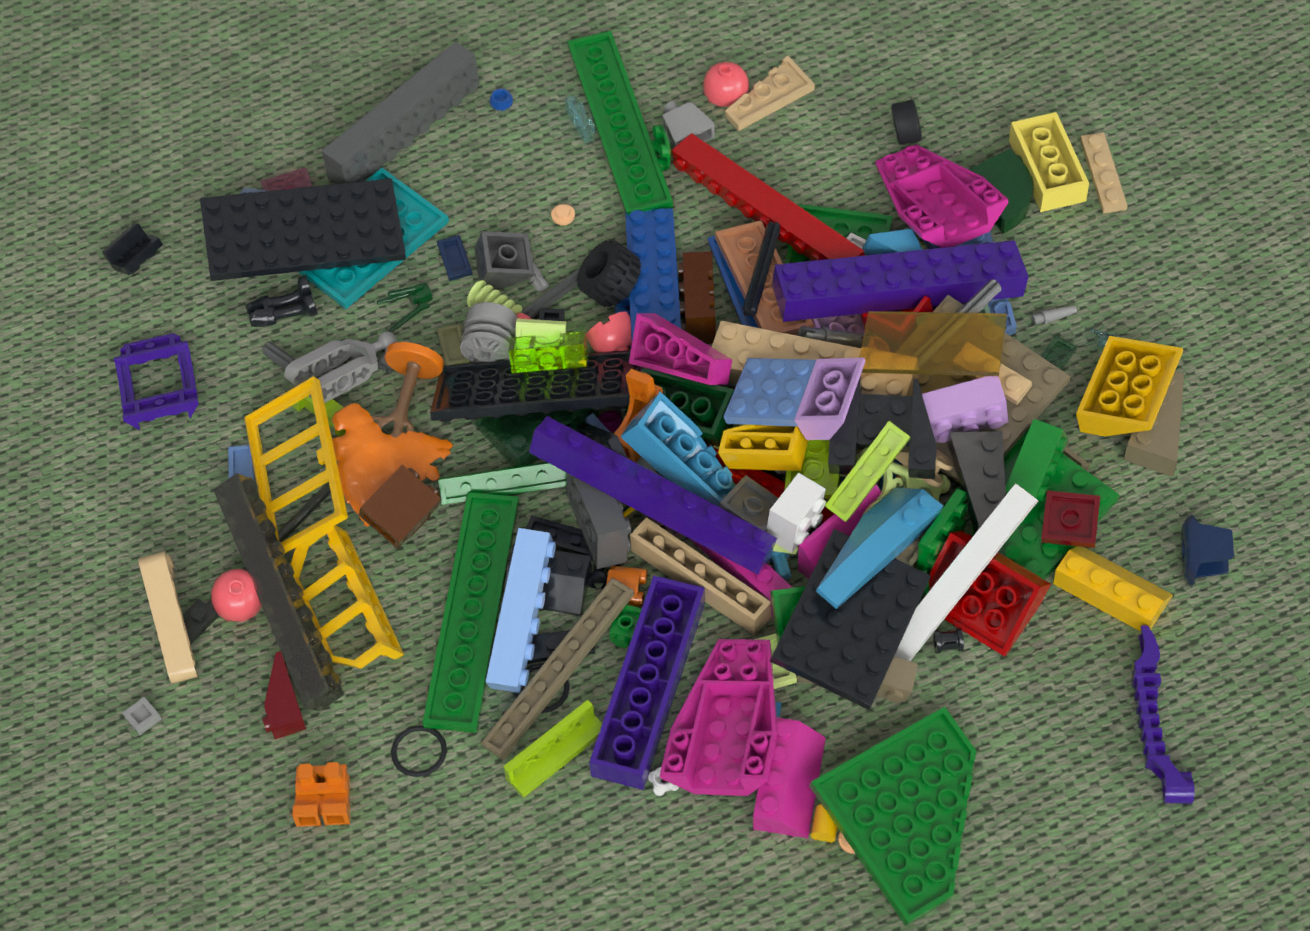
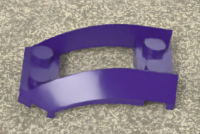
(163, 404)

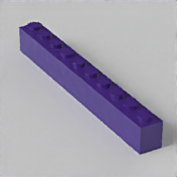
(652, 495)

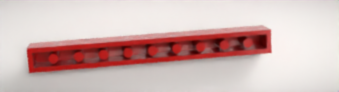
(760, 201)

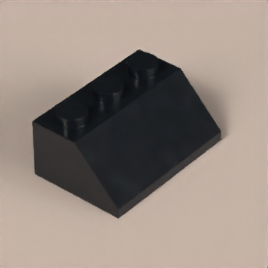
(567, 582)

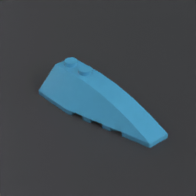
(677, 451)
(878, 540)

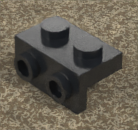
(131, 249)

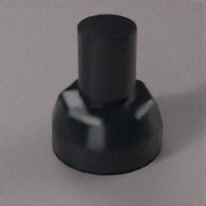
(597, 577)

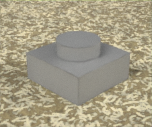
(141, 716)

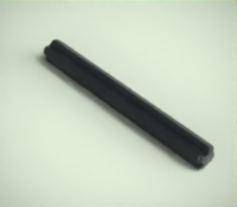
(761, 269)

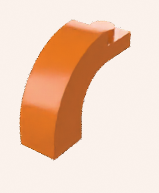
(641, 392)

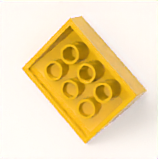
(1127, 387)

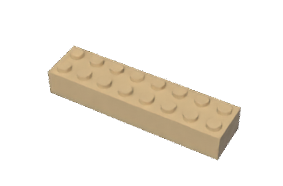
(746, 342)

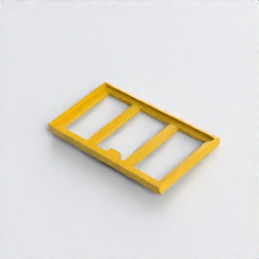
(324, 455)

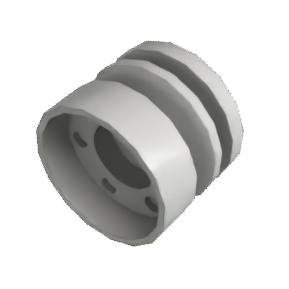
(488, 332)

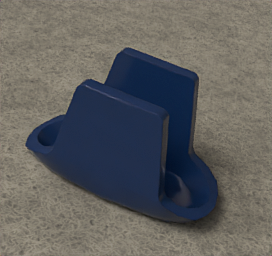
(1205, 550)

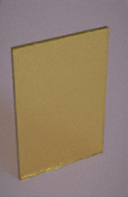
(933, 343)

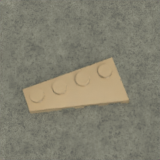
(773, 93)

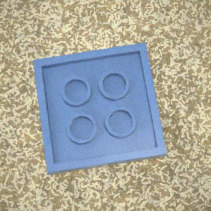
(769, 392)

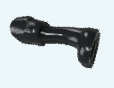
(265, 309)

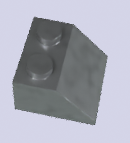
(503, 258)

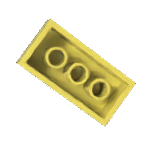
(1050, 160)

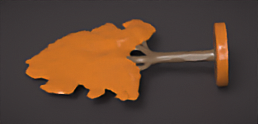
(370, 456)

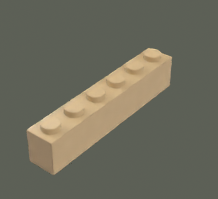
(688, 566)

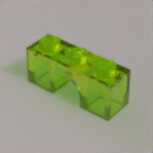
(564, 353)

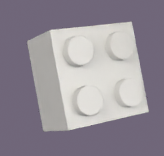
(796, 512)

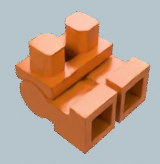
(322, 792)

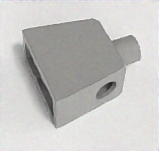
(684, 120)

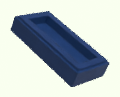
(454, 257)

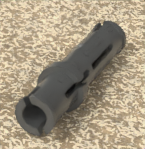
(833, 336)

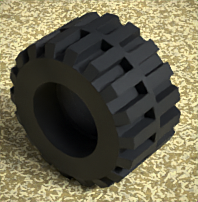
(609, 273)

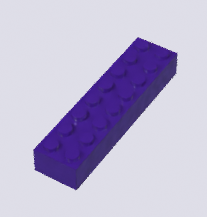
(647, 683)

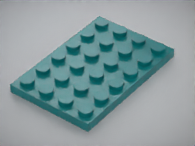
(418, 224)

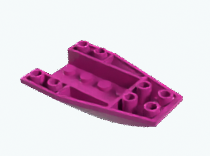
(939, 196)
(727, 723)

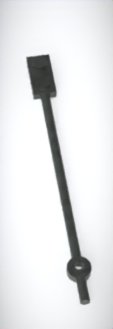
(202, 615)

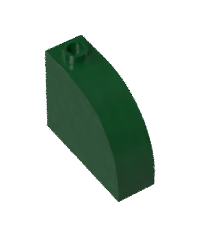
(1014, 181)

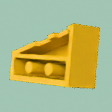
(763, 447)

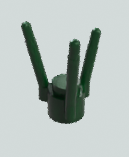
(417, 295)

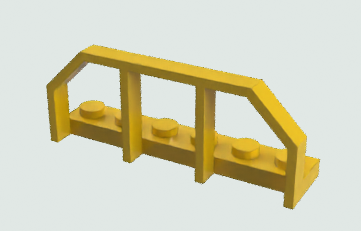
(367, 600)

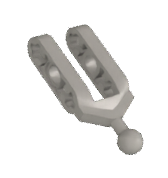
(333, 355)

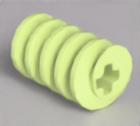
(484, 293)

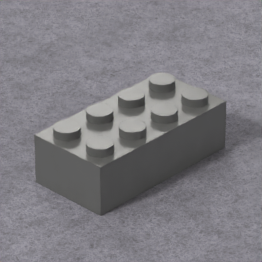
(600, 522)

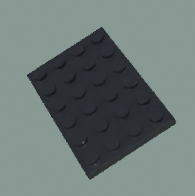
(854, 644)

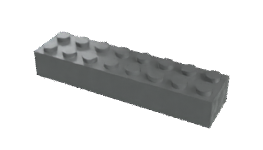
(402, 116)

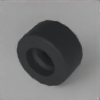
(906, 122)

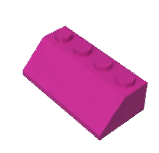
(813, 546)
(786, 800)

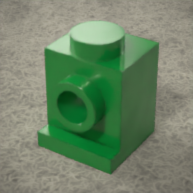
(622, 635)

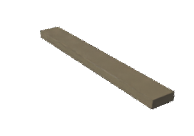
(557, 669)

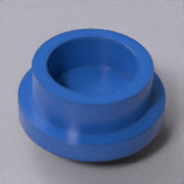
(501, 99)

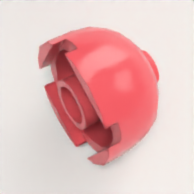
(725, 83)
(612, 335)
(235, 596)

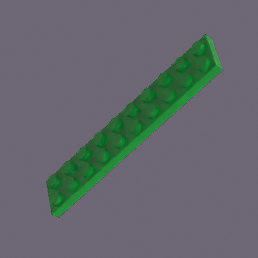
(619, 123)
(471, 613)

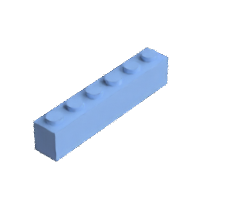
(520, 610)

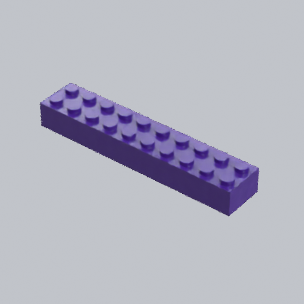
(896, 280)

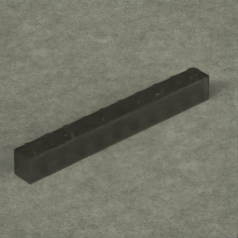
(279, 592)

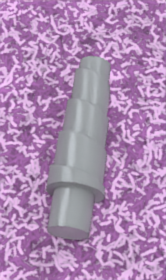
(1053, 314)

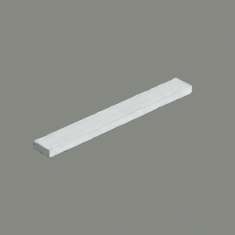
(965, 570)

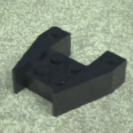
(867, 418)

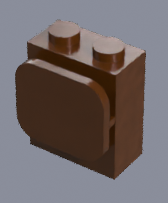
(400, 506)

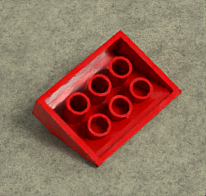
(998, 600)

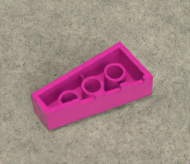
(674, 351)

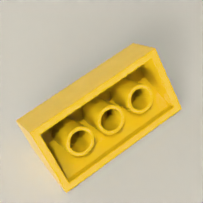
(1111, 588)

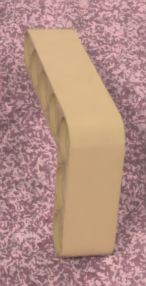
(167, 616)

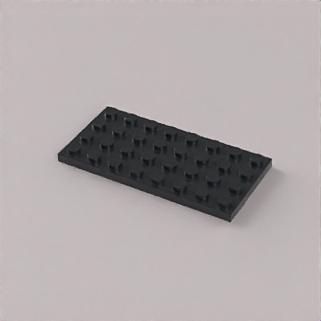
(302, 229)
(495, 391)

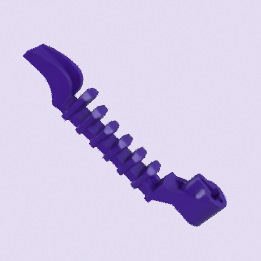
(1176, 785)

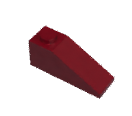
(281, 702)

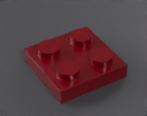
(1070, 519)

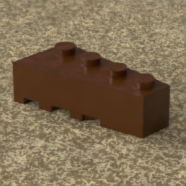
(698, 295)

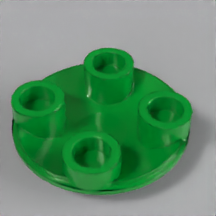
(662, 146)

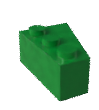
(1038, 459)

